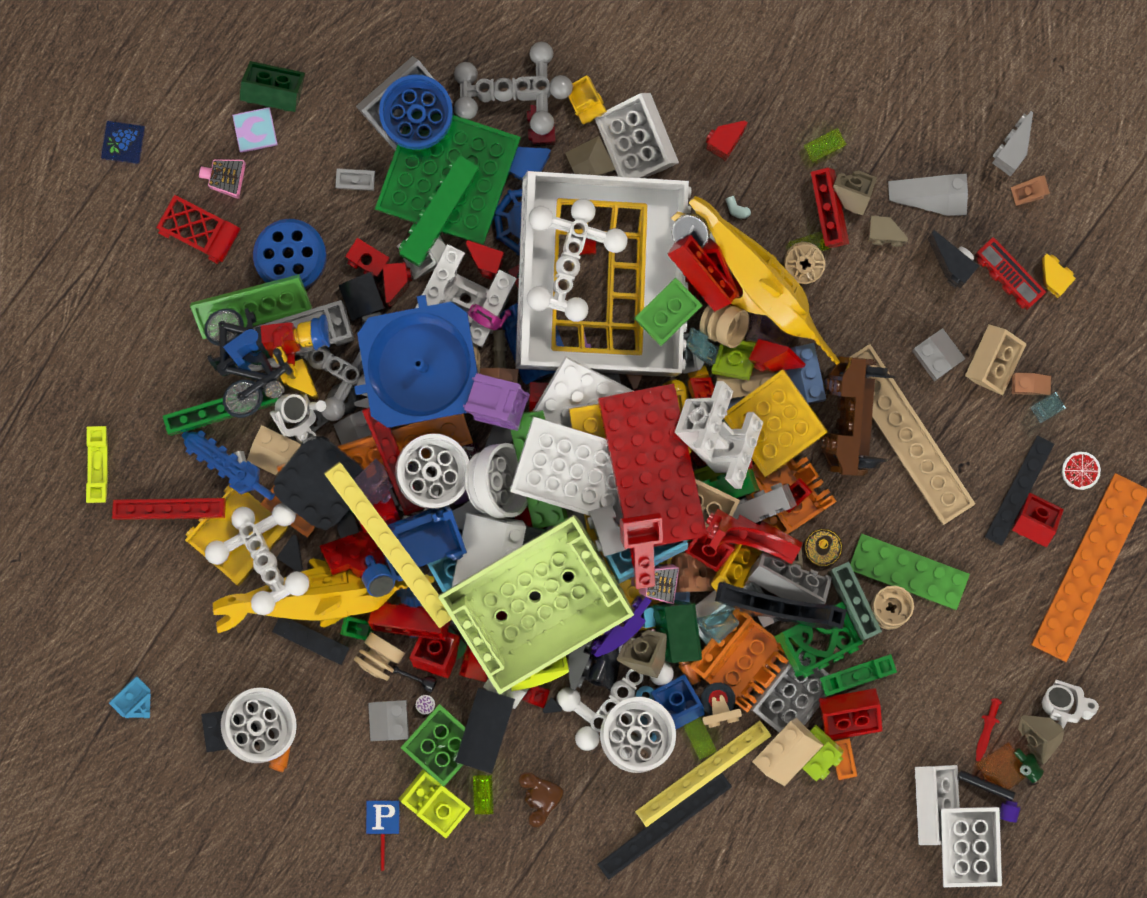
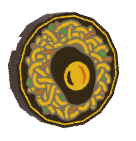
(823, 547)

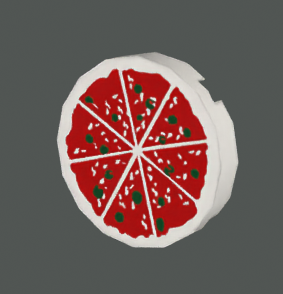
(1081, 470)

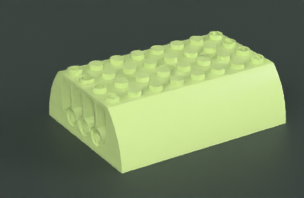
(542, 629)

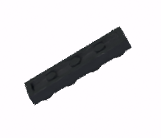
(311, 640)

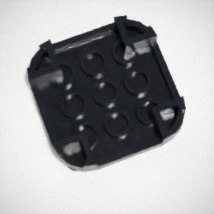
(306, 488)

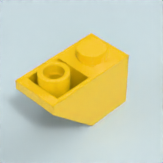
(1056, 277)

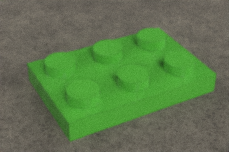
(668, 311)

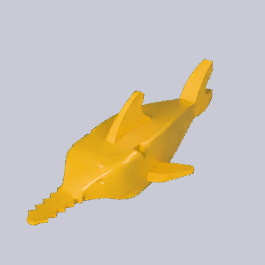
(765, 282)
(326, 600)

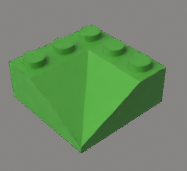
(437, 745)

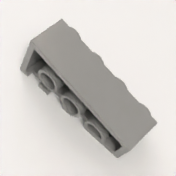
(766, 504)
(789, 580)

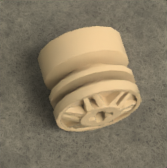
(800, 252)
(725, 325)
(897, 598)
(379, 656)

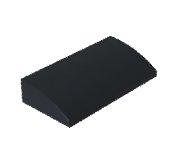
(485, 730)

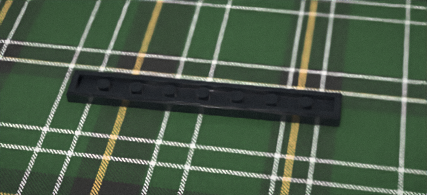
(663, 826)

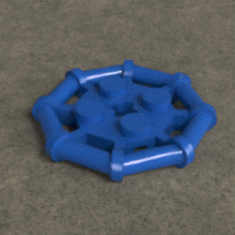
(513, 217)

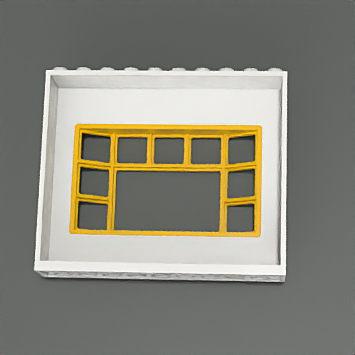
(654, 271)

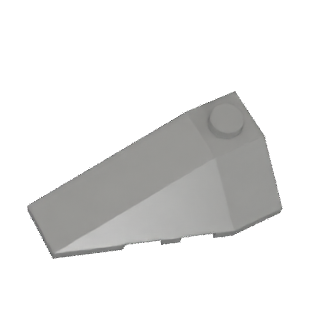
(937, 194)

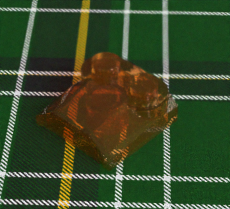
(1001, 767)

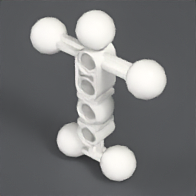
(583, 212)
(243, 520)
(588, 736)

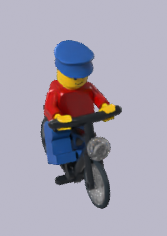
(252, 345)

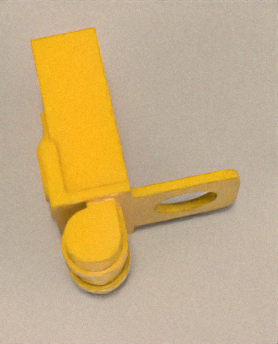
(586, 100)

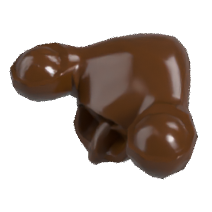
(541, 795)

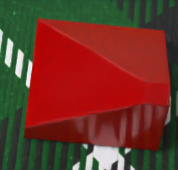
(589, 247)
(537, 696)

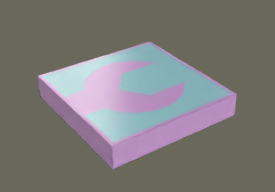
(255, 130)

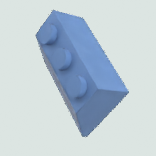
(808, 379)

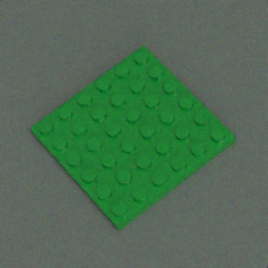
(417, 173)

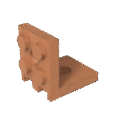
(689, 577)

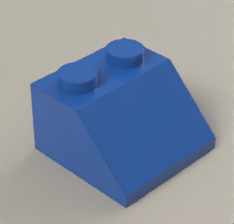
(679, 700)

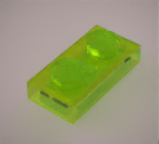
(825, 145)
(700, 738)
(483, 794)

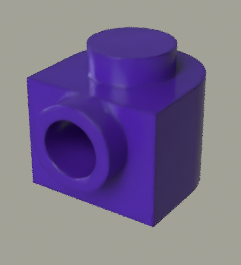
(1009, 811)

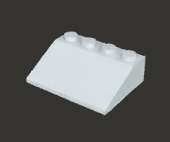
(636, 138)
(486, 542)
(971, 847)

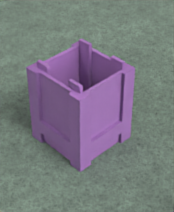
(496, 401)

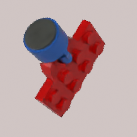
(363, 558)

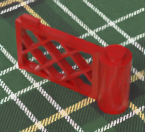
(220, 240)

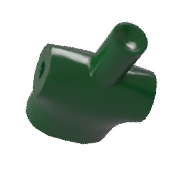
(1029, 766)

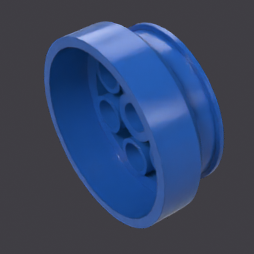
(394, 99)
(313, 265)

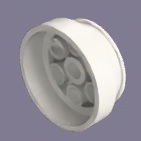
(456, 465)
(490, 479)
(659, 722)
(281, 723)

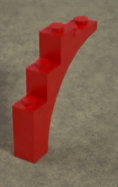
(743, 531)

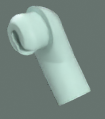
(736, 210)

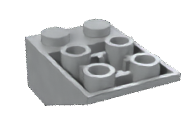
(1013, 153)

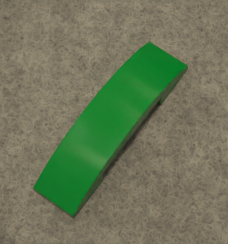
(858, 675)

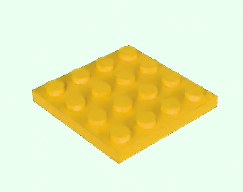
(787, 422)

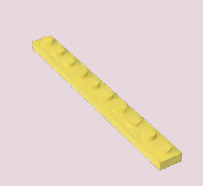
(388, 543)

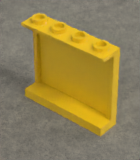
(239, 561)

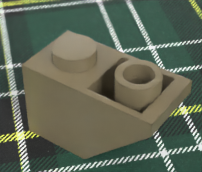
(885, 230)

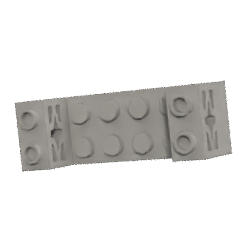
(338, 326)

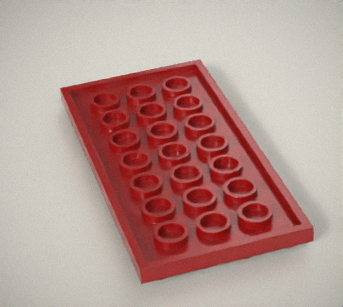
(652, 461)

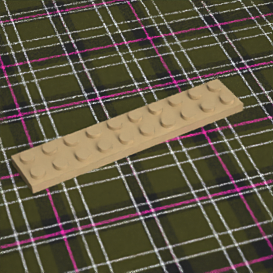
(916, 447)

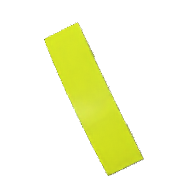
(97, 464)

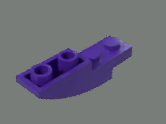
(624, 631)

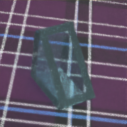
(1047, 407)
(718, 624)

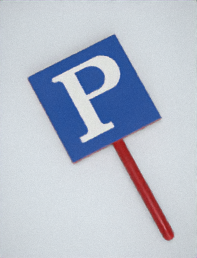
(382, 819)

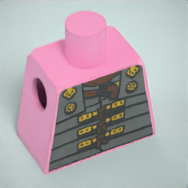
(225, 176)
(665, 583)

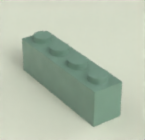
(855, 601)

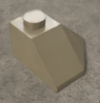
(855, 190)
(645, 653)
(1042, 735)

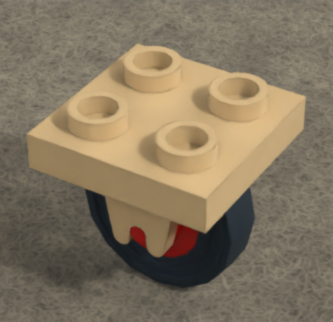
(719, 702)

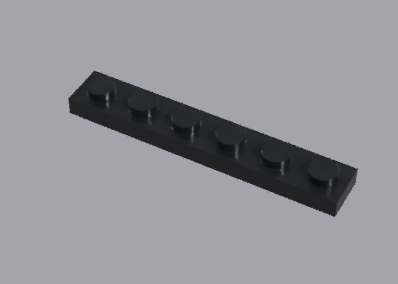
(1019, 490)

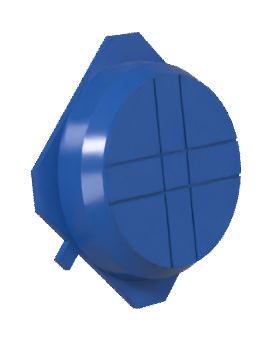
(417, 363)

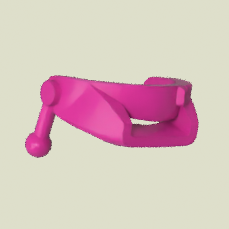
(494, 324)

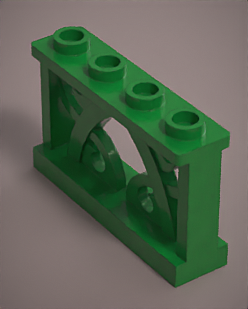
(811, 653)

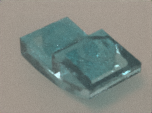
(701, 348)

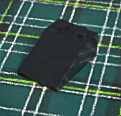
(953, 262)
(213, 734)

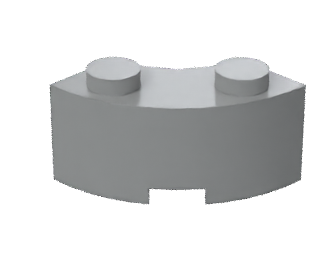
(606, 530)

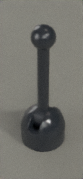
(428, 682)

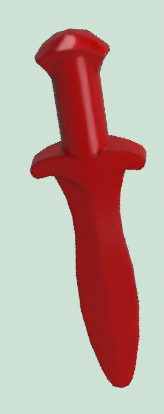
(990, 721)

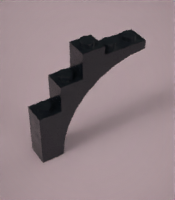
(781, 609)

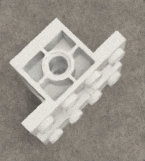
(448, 286)
(713, 440)

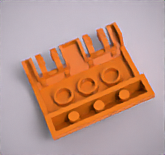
(807, 508)
(742, 660)

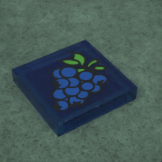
(123, 142)

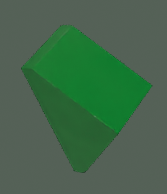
(356, 628)

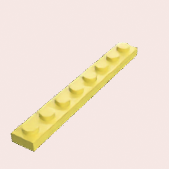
(703, 773)

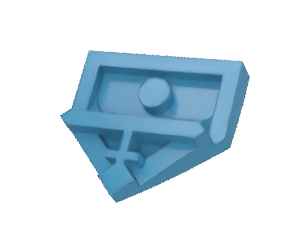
(133, 700)

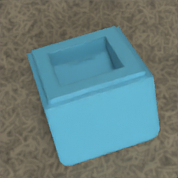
(648, 616)

